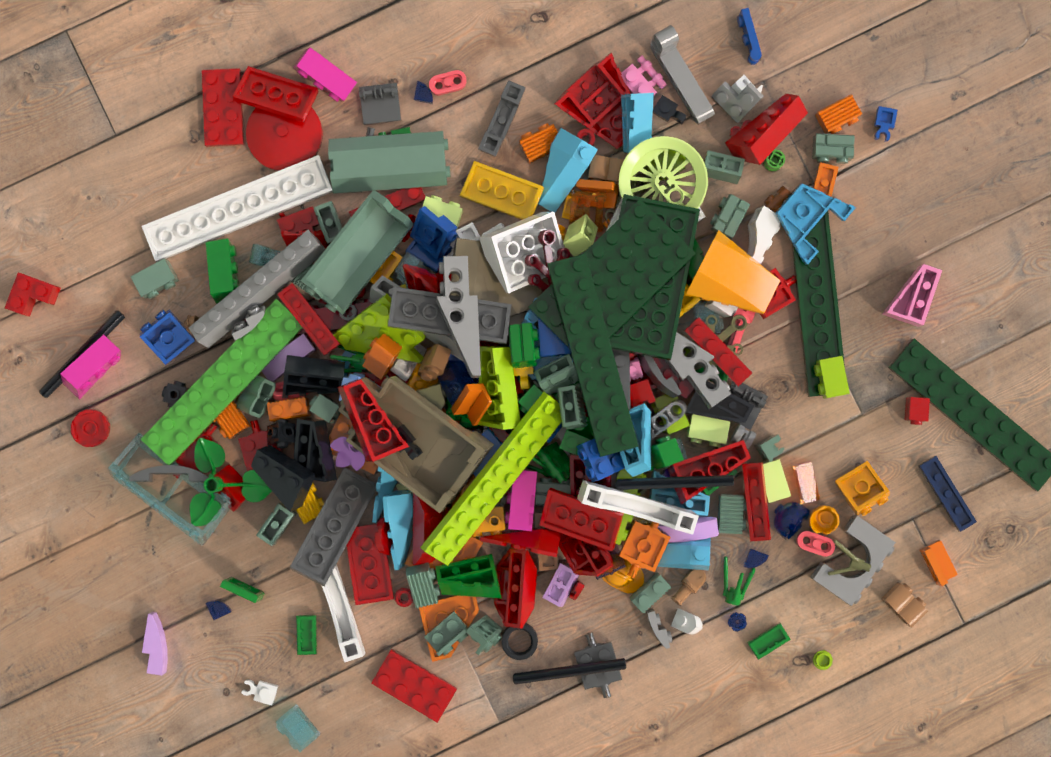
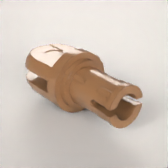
(690, 584)

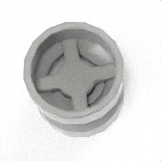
(748, 436)

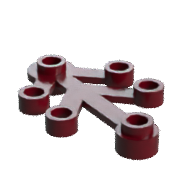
(550, 239)

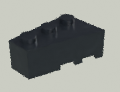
(311, 375)
(730, 408)
(313, 448)
(283, 476)

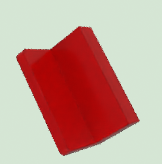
(230, 475)

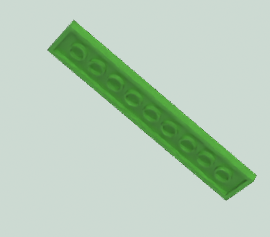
(222, 383)

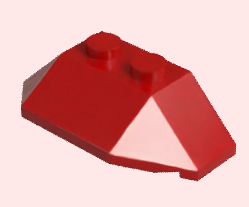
(420, 279)
(424, 523)
(585, 557)
(517, 587)

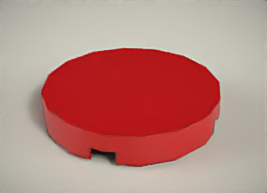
(90, 428)
(382, 541)

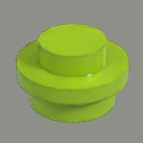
(822, 660)

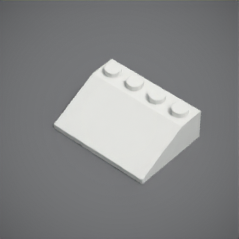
(510, 245)

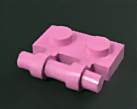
(637, 83)

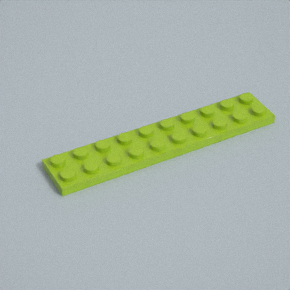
(494, 480)

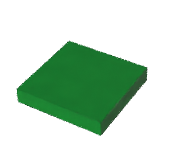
(242, 589)

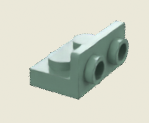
(447, 633)
(486, 633)

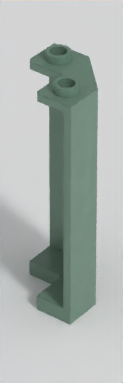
(388, 162)
(357, 252)

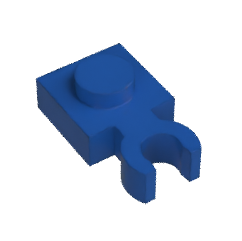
(885, 120)

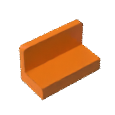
(607, 187)
(472, 401)
(939, 563)

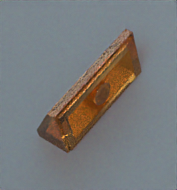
(806, 482)

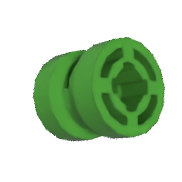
(770, 162)

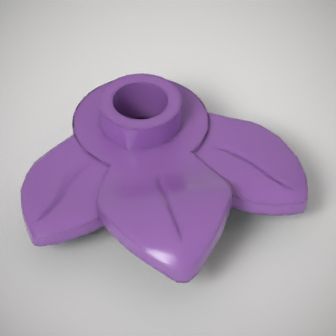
(347, 454)

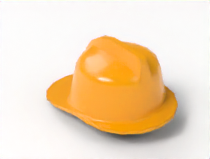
(623, 582)

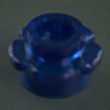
(732, 621)

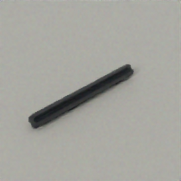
(112, 322)
(675, 482)
(570, 671)

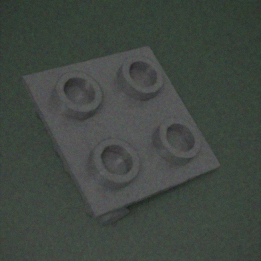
(380, 103)
(751, 396)

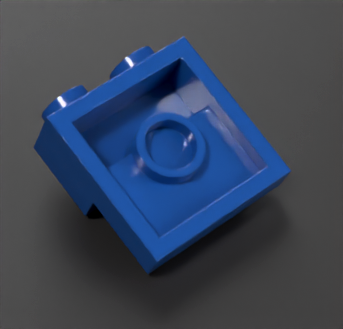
(434, 233)
(166, 336)
(596, 466)

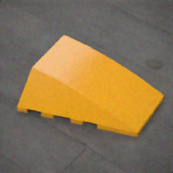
(733, 277)

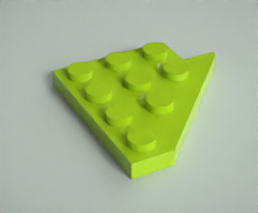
(373, 323)

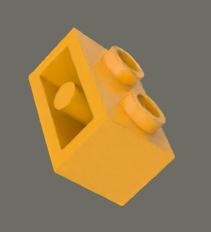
(492, 523)

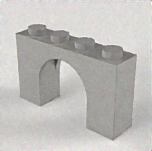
(876, 547)

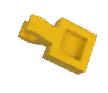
(524, 376)

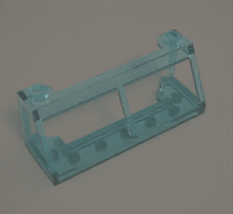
(192, 531)

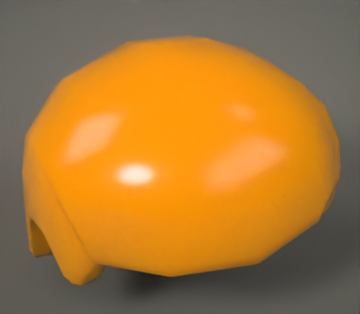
(824, 519)

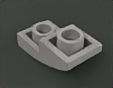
(253, 317)
(661, 633)

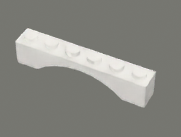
(761, 230)
(620, 501)
(344, 622)

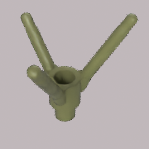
(855, 563)

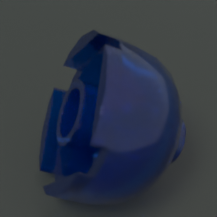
(789, 518)

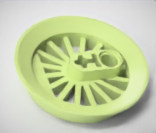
(650, 149)

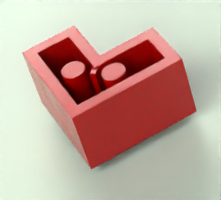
(27, 290)

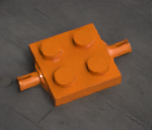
(644, 547)

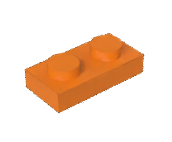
(825, 178)

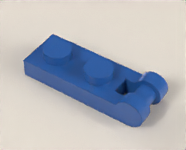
(749, 38)

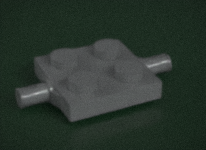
(594, 653)

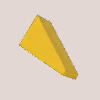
(566, 211)

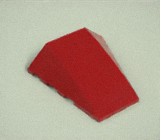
(597, 100)

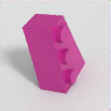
(324, 75)
(90, 366)
(522, 502)

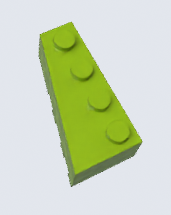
(499, 381)

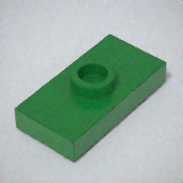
(306, 634)
(768, 641)

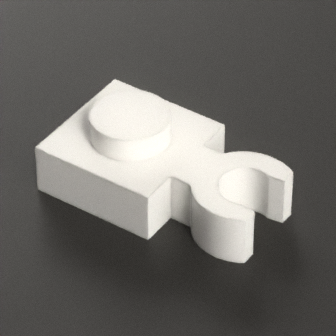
(263, 692)

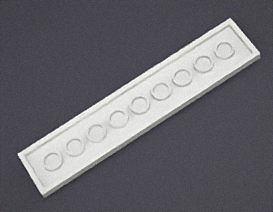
(237, 208)

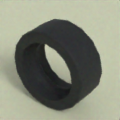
(520, 655)

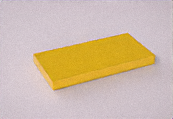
(501, 191)

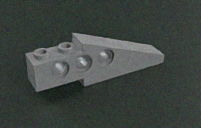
(466, 331)
(684, 368)

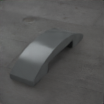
(502, 118)
(667, 386)
(147, 474)

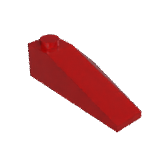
(539, 540)

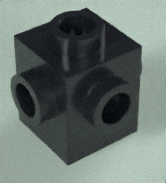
(169, 390)
(281, 433)

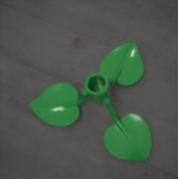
(203, 506)

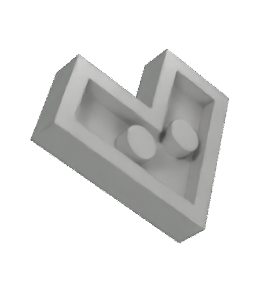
(737, 104)

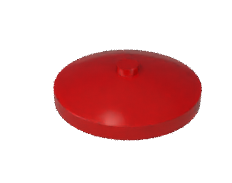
(283, 141)

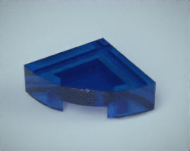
(423, 93)
(755, 559)
(218, 609)

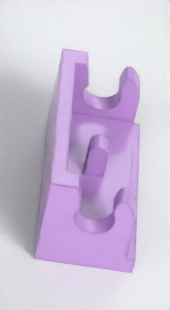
(560, 585)

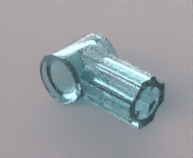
(261, 254)

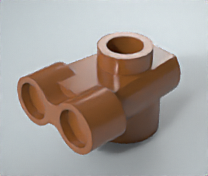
(776, 201)

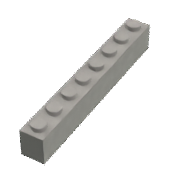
(257, 289)

